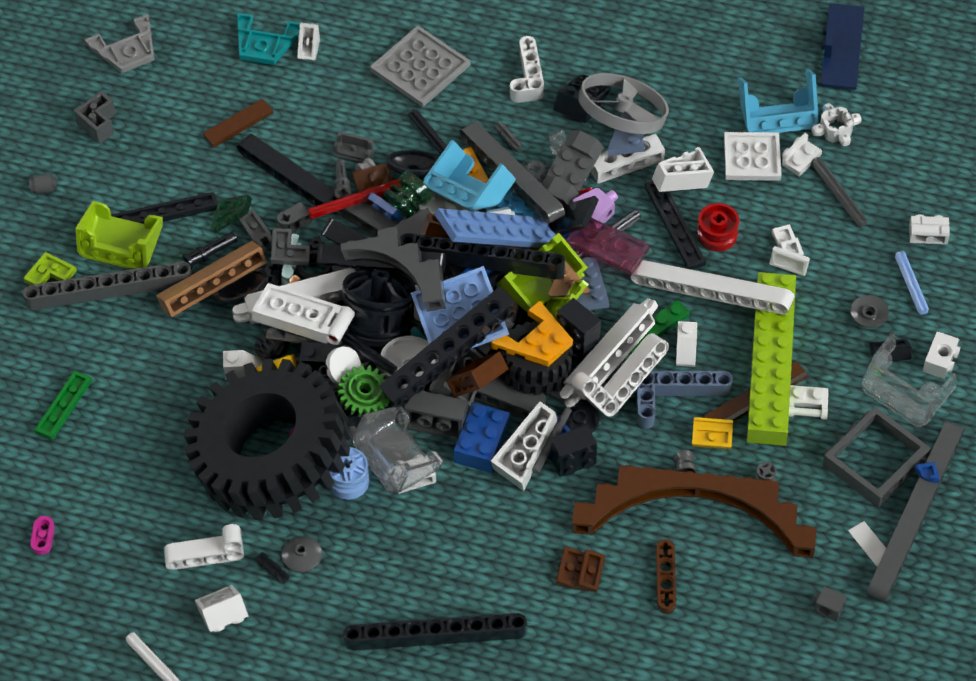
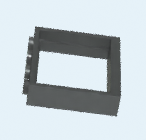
(858, 483)

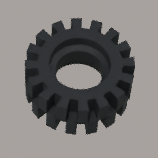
(270, 348)

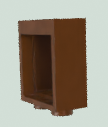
(477, 374)

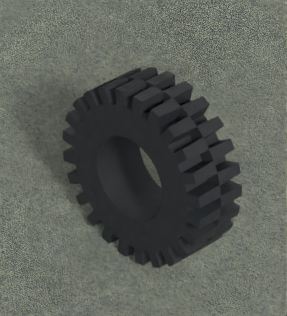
(285, 473)

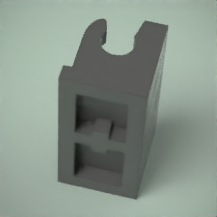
(353, 147)

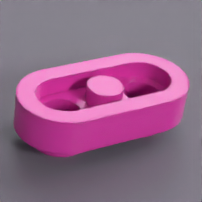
(42, 537)

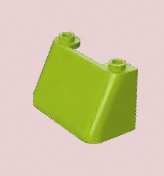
(116, 239)
(530, 289)

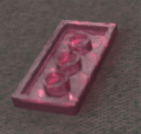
(609, 245)

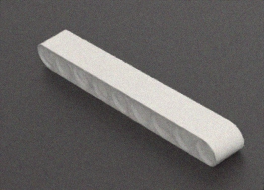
(713, 287)

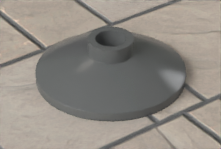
(869, 305)
(302, 561)

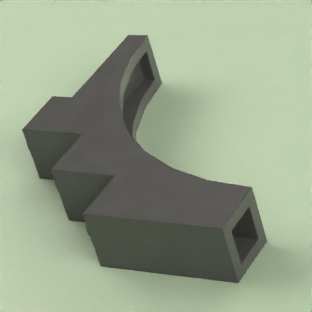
(408, 258)

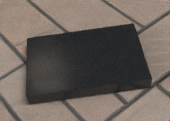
(576, 216)

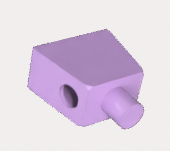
(605, 207)

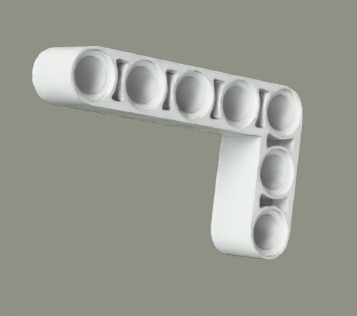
(625, 380)

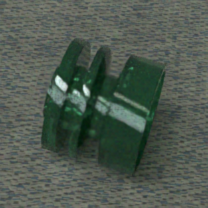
(410, 192)

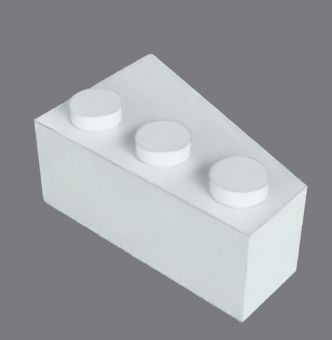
(684, 172)

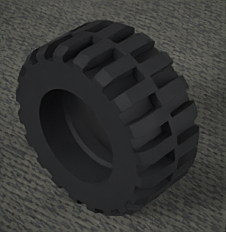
(530, 375)

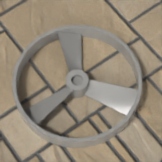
(644, 121)

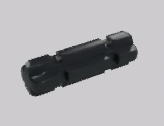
(272, 567)

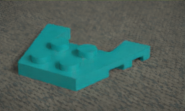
(264, 46)

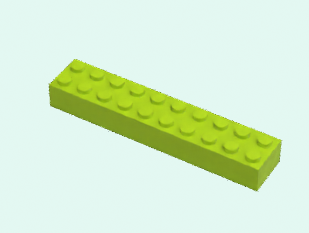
(771, 369)

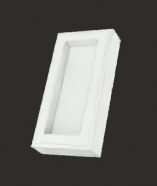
(789, 261)

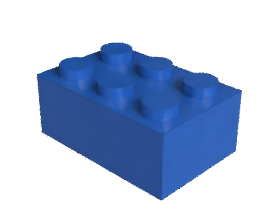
(481, 437)

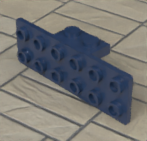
(842, 46)

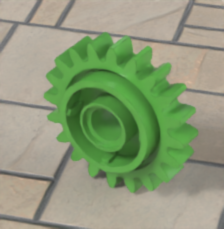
(356, 400)

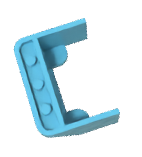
(781, 118)

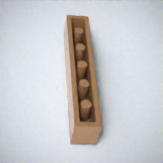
(211, 278)

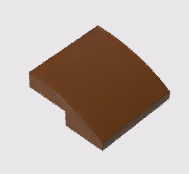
(372, 177)
(580, 569)

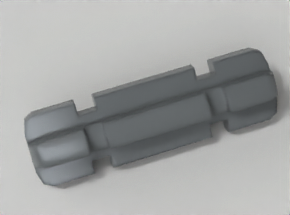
(508, 136)

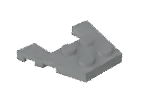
(128, 52)

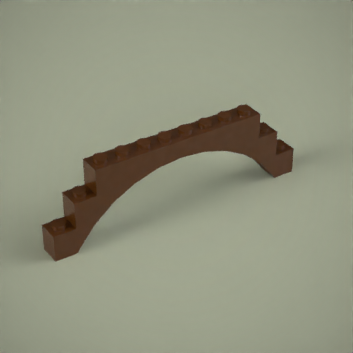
(750, 495)

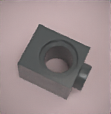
(829, 603)

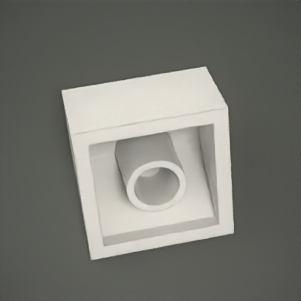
(221, 608)

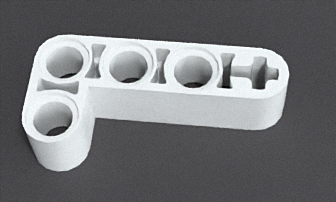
(532, 85)
(206, 550)

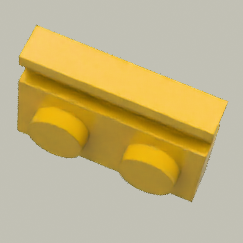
(712, 433)

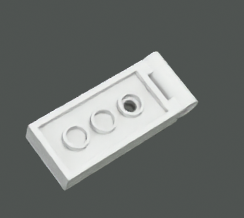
(302, 314)

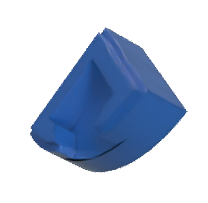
(928, 472)

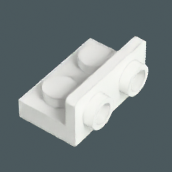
(800, 155)

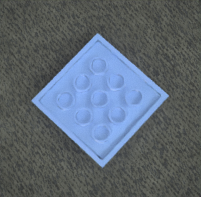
(461, 296)

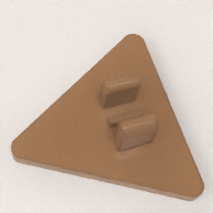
(561, 286)

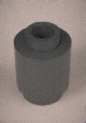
(43, 183)

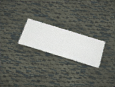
(868, 542)

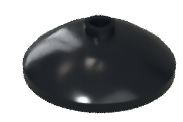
(414, 161)
(239, 289)

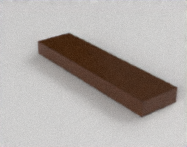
(238, 123)

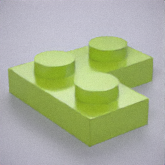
(48, 267)

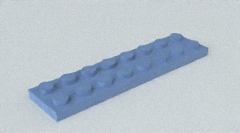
(494, 228)

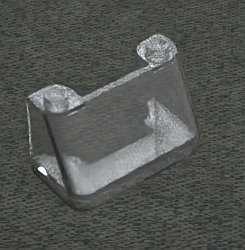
(392, 451)

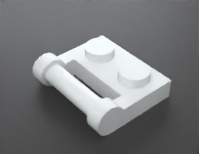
(808, 397)

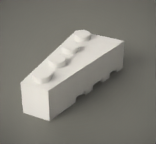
(525, 445)

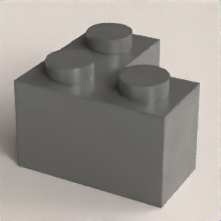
(95, 116)

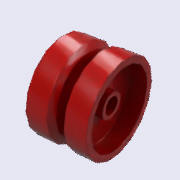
(718, 227)

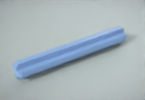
(911, 283)

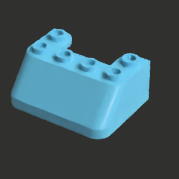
(451, 180)

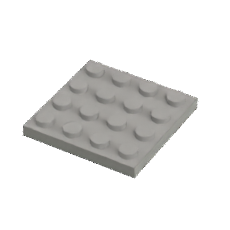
(420, 66)

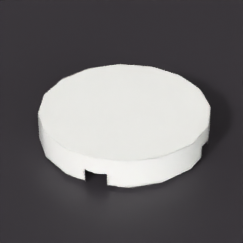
(340, 361)

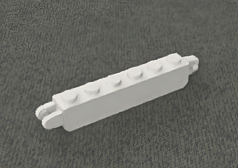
(324, 287)
(612, 348)

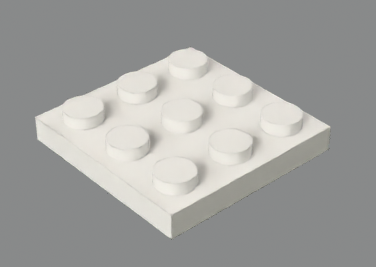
(752, 156)

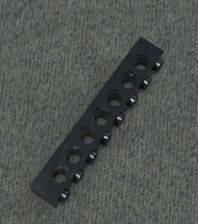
(451, 337)

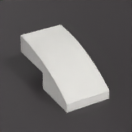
(786, 240)

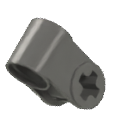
(294, 217)

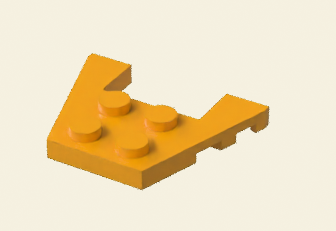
(543, 343)

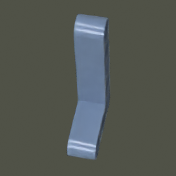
(675, 388)

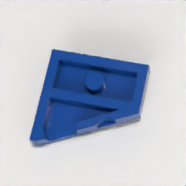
(390, 211)

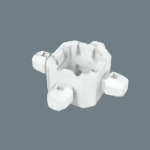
(840, 114)

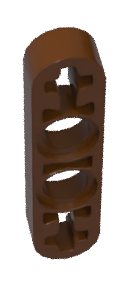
(666, 576)

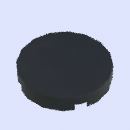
(583, 414)

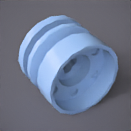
(354, 477)

